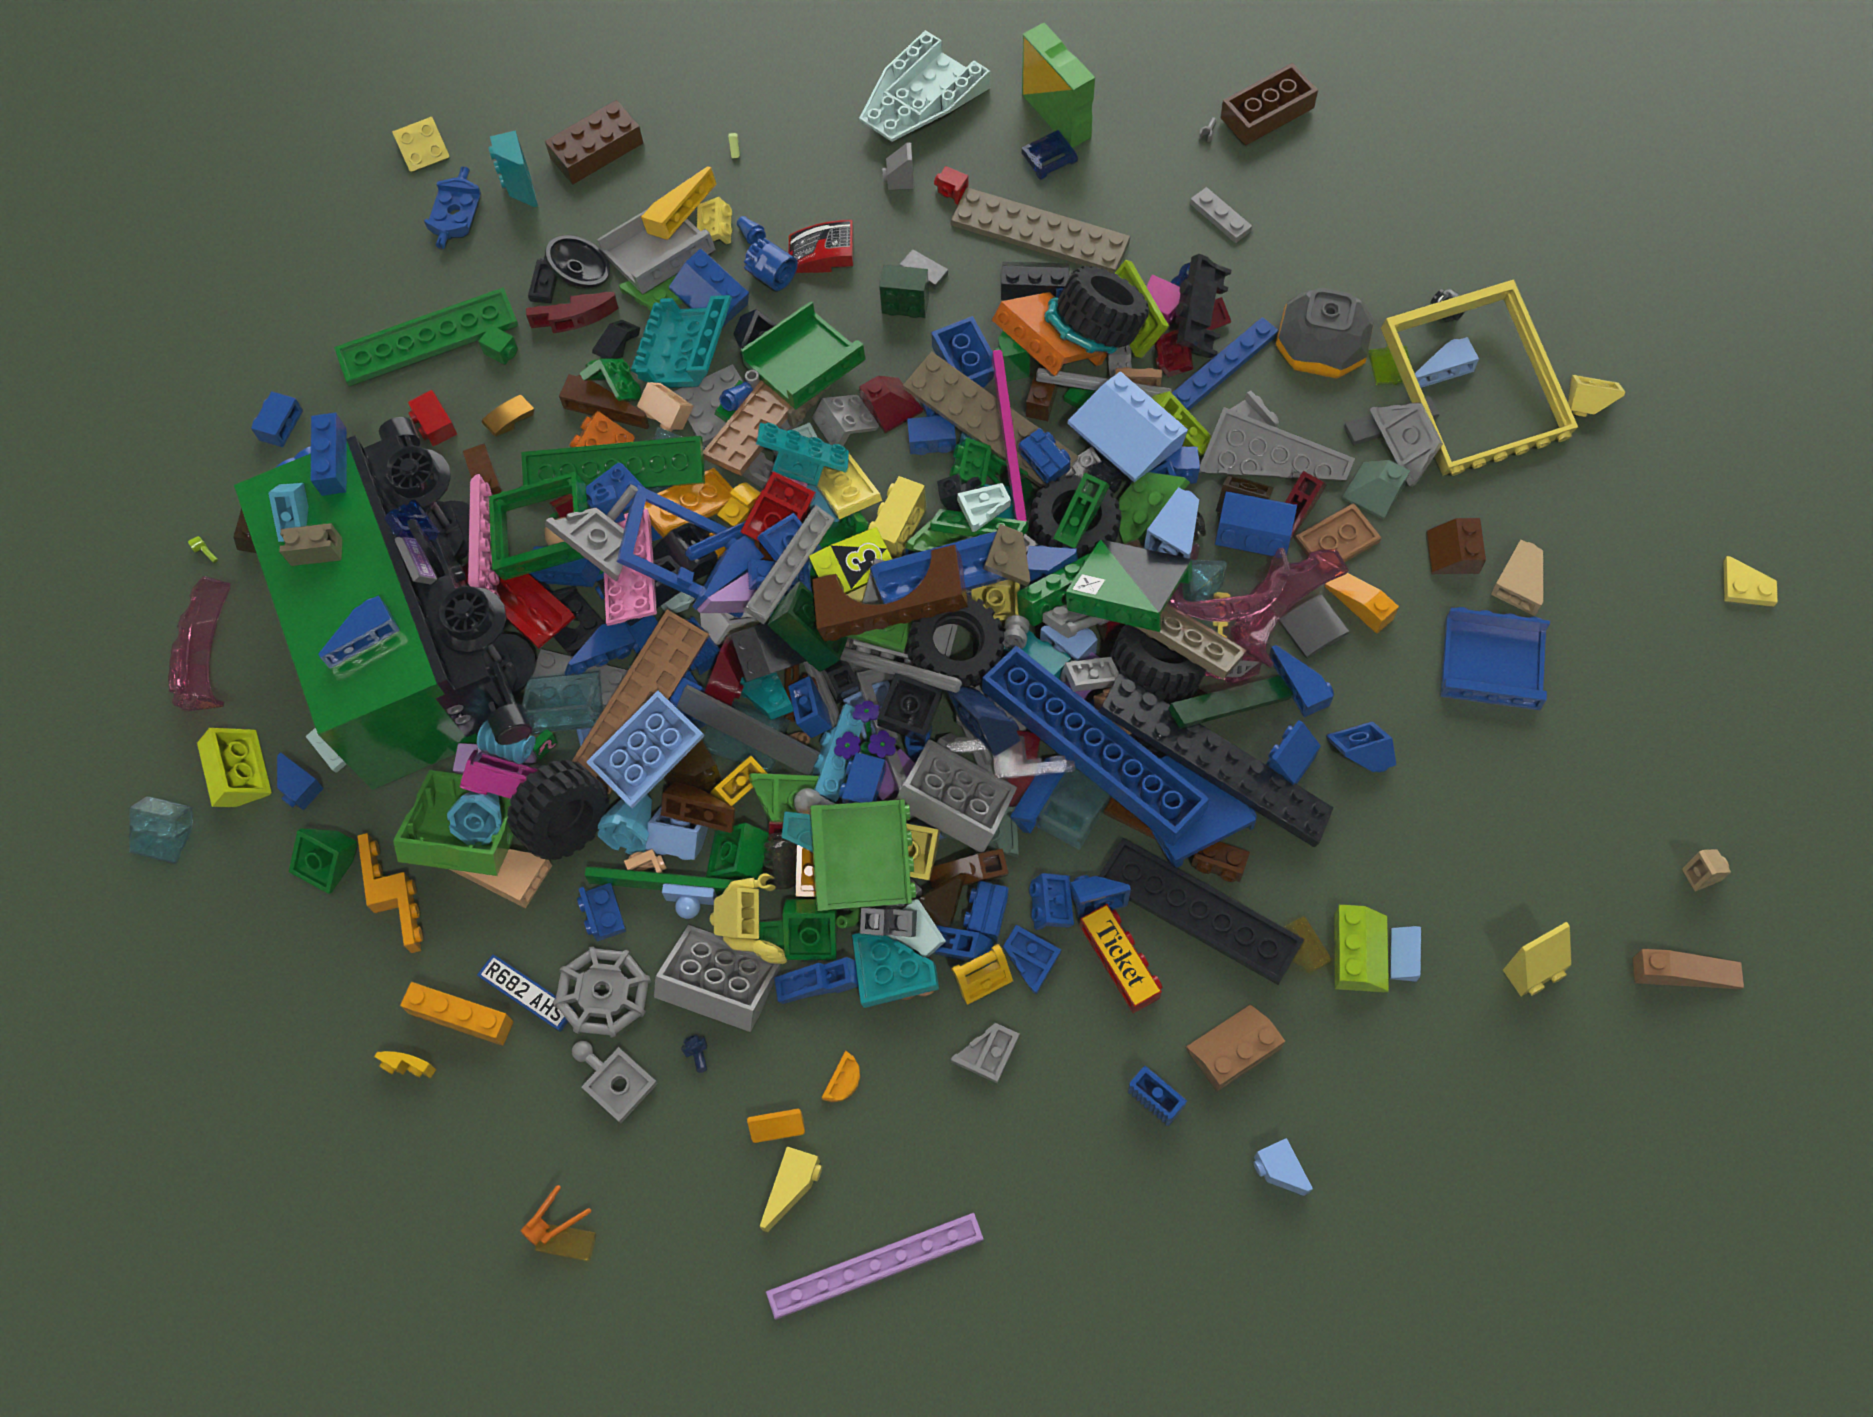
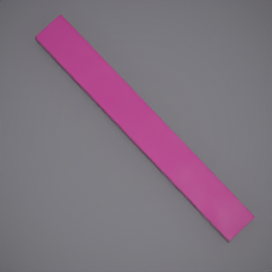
(1008, 436)

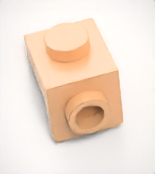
(645, 861)

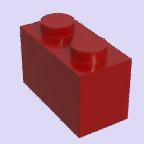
(432, 418)

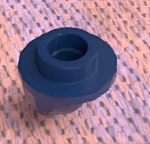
(694, 1046)

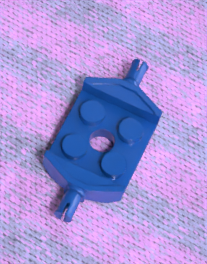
(453, 195)

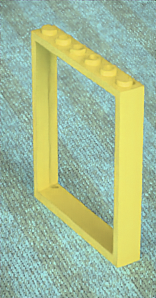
(1510, 294)

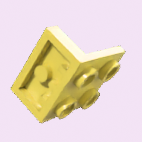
(421, 144)

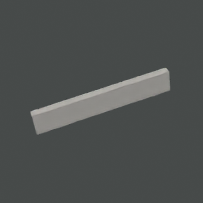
(789, 564)

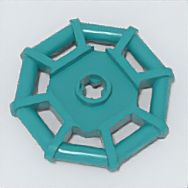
(1054, 317)

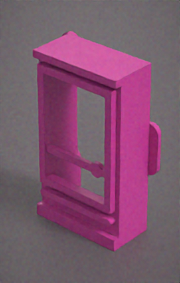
(493, 775)

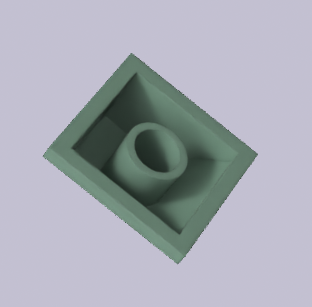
(1377, 486)

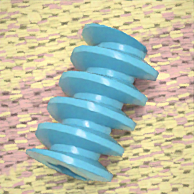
(517, 752)

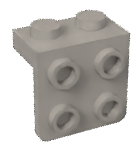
(843, 416)

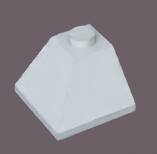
(723, 624)

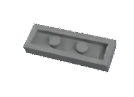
(1221, 215)

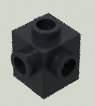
(1109, 473)

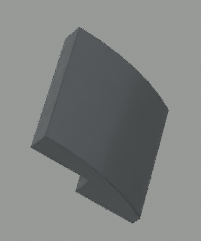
(1314, 625)

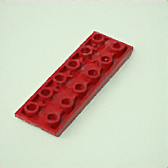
(531, 608)

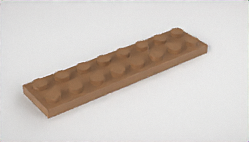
(735, 443)
(657, 668)

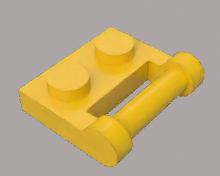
(985, 980)

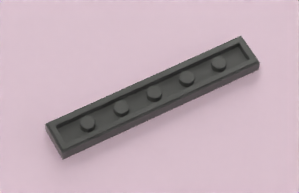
(748, 730)

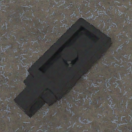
(542, 283)

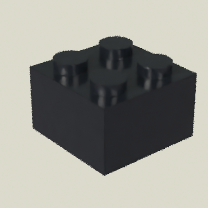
(909, 707)

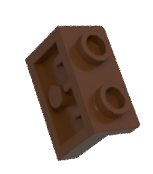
(1222, 860)

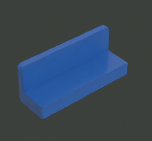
(1034, 800)

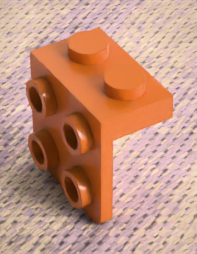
(600, 431)

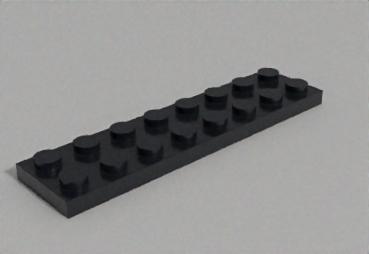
(1203, 912)

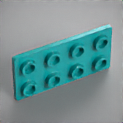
(801, 456)

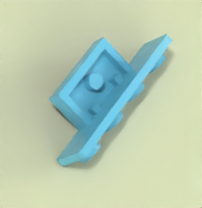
(829, 766)

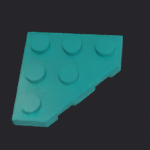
(890, 970)

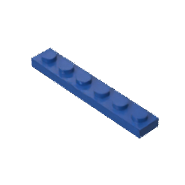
(1225, 363)

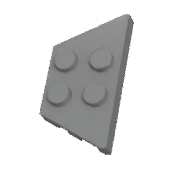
(1409, 436)
(593, 537)

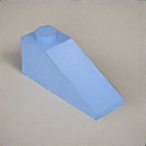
(1451, 361)

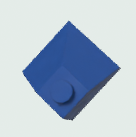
(1366, 746)
(1094, 892)

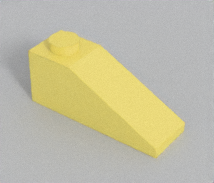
(791, 1184)

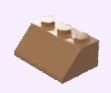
(1235, 1046)

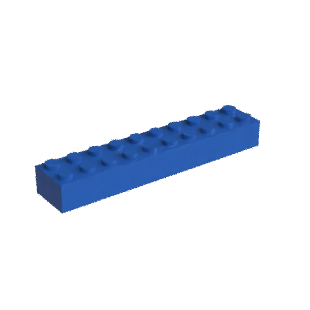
(1095, 745)

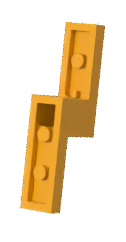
(390, 892)

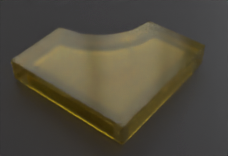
(1312, 952)

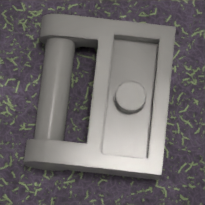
(1069, 622)

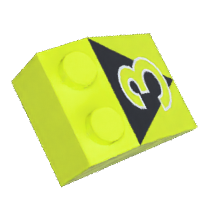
(851, 559)

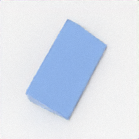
(1405, 953)

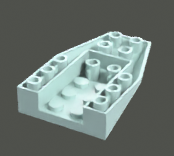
(921, 88)

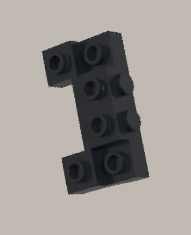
(1197, 305)

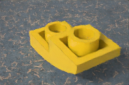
(401, 1062)

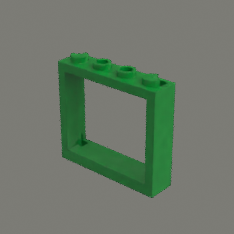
(525, 495)

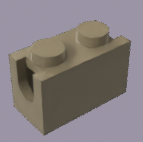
(311, 544)

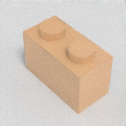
(665, 406)

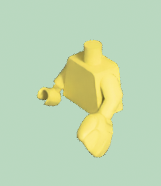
(738, 919)

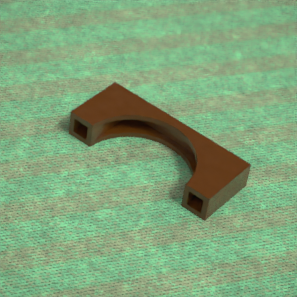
(938, 593)

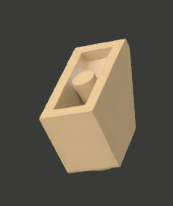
(1706, 869)

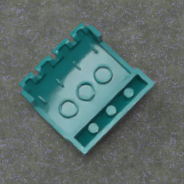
(680, 342)

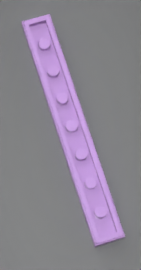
(874, 1266)

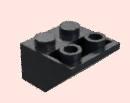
(676, 544)

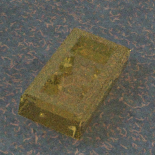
(569, 1243)

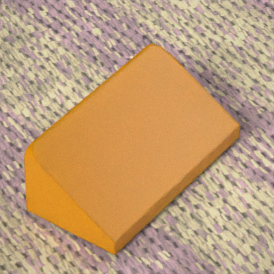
(776, 1125)

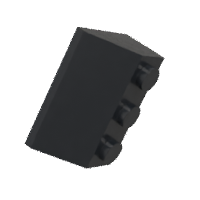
(1032, 278)

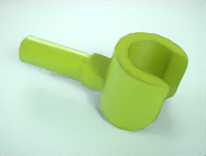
(198, 544)

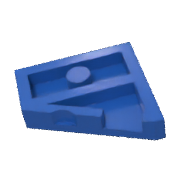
(1031, 956)

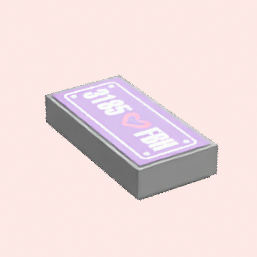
(415, 560)

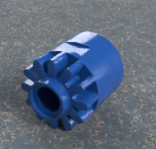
(770, 264)

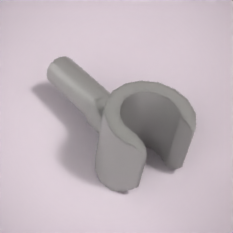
(1207, 130)

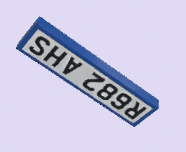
(523, 991)

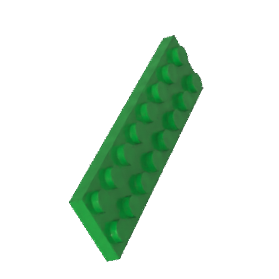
(424, 336)
(650, 461)

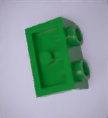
(971, 460)

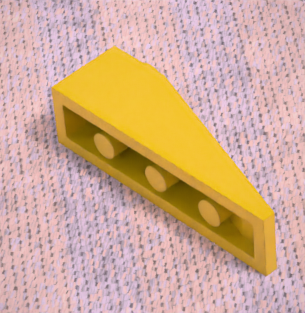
(674, 208)

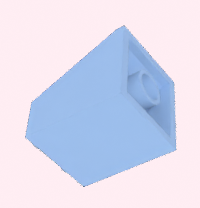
(1174, 526)

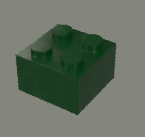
(904, 291)

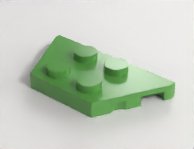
(653, 295)
(1144, 502)
(928, 539)
(778, 792)

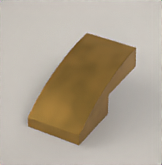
(507, 414)

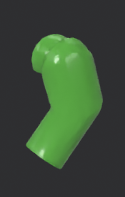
(849, 920)

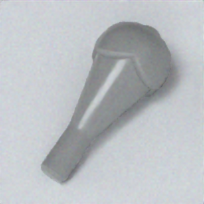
(807, 798)

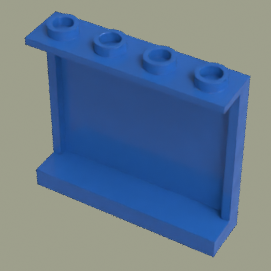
(1494, 658)
(1222, 818)

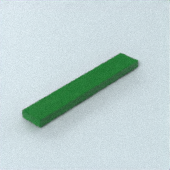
(651, 880)

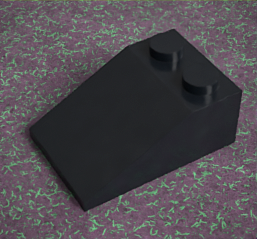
(762, 652)

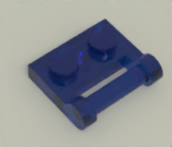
(1046, 149)

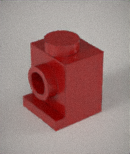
(951, 183)

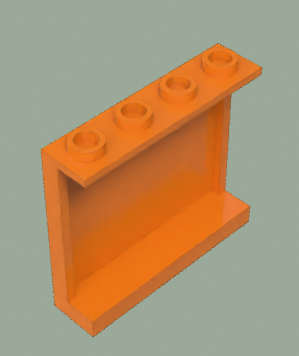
(1026, 324)

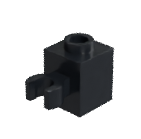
(951, 486)

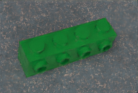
(1047, 592)

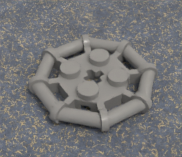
(605, 1005)

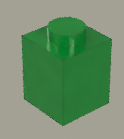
(498, 345)

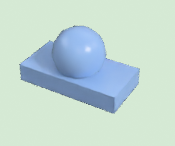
(688, 898)

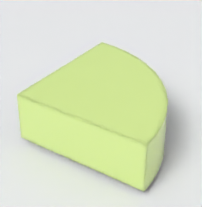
(734, 147)

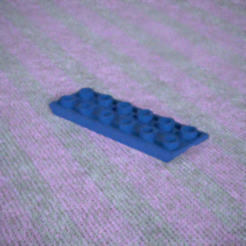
(903, 574)

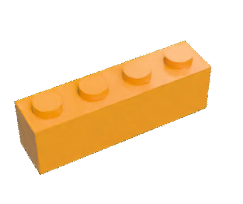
(457, 1013)

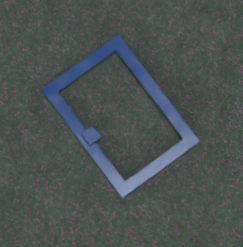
(682, 581)

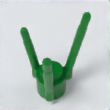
(998, 466)

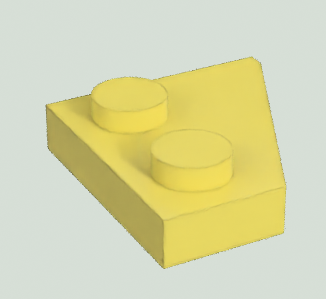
(1747, 585)

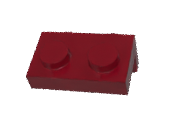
(1172, 356)

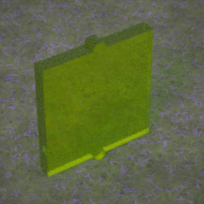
(1384, 366)

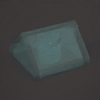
(1206, 579)

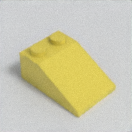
(1541, 961)

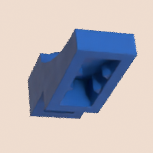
(817, 980)

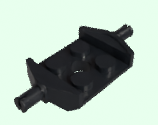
(574, 639)

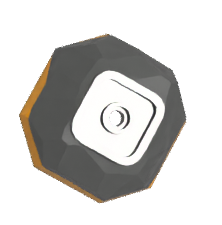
(1322, 341)

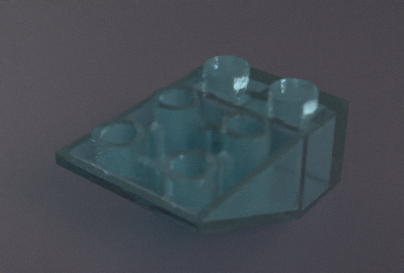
(1073, 808)

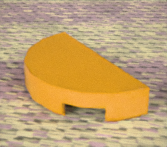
(844, 1080)

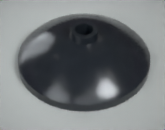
(577, 261)

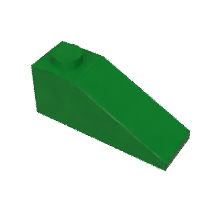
(1081, 510)

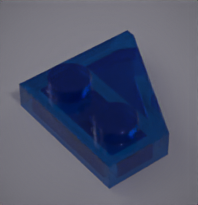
(398, 519)

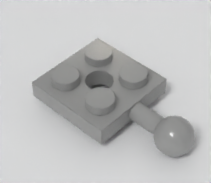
(616, 1067)

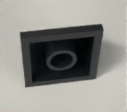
(751, 327)

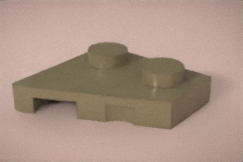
(1008, 556)

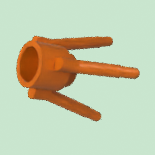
(536, 1227)

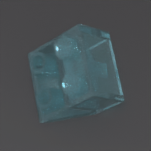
(159, 829)

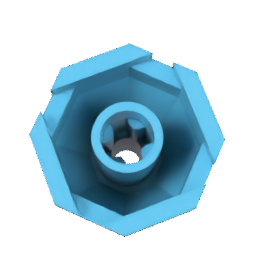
(475, 818)
(626, 826)

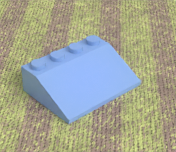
(1128, 427)
(645, 749)

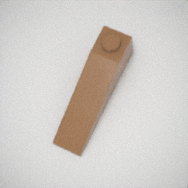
(1686, 969)

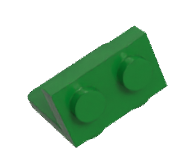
(617, 375)
(848, 527)

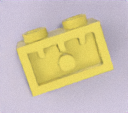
(716, 219)

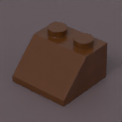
(1456, 547)

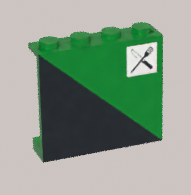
(1127, 584)

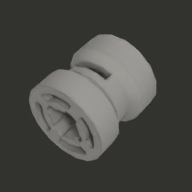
(1016, 631)

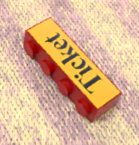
(1120, 958)

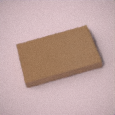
(1345, 531)

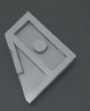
(988, 1053)

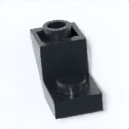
(613, 340)

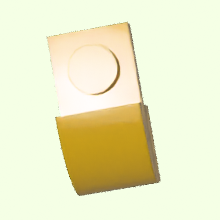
(739, 505)

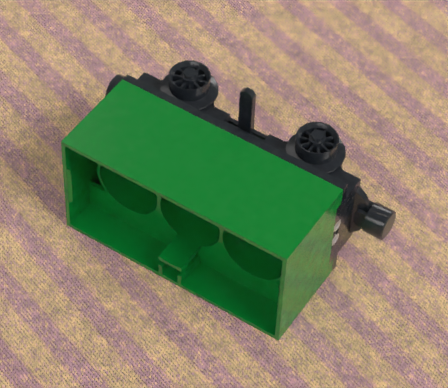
(446, 665)

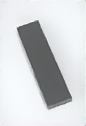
(1367, 428)

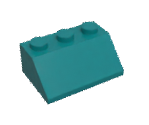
(512, 167)

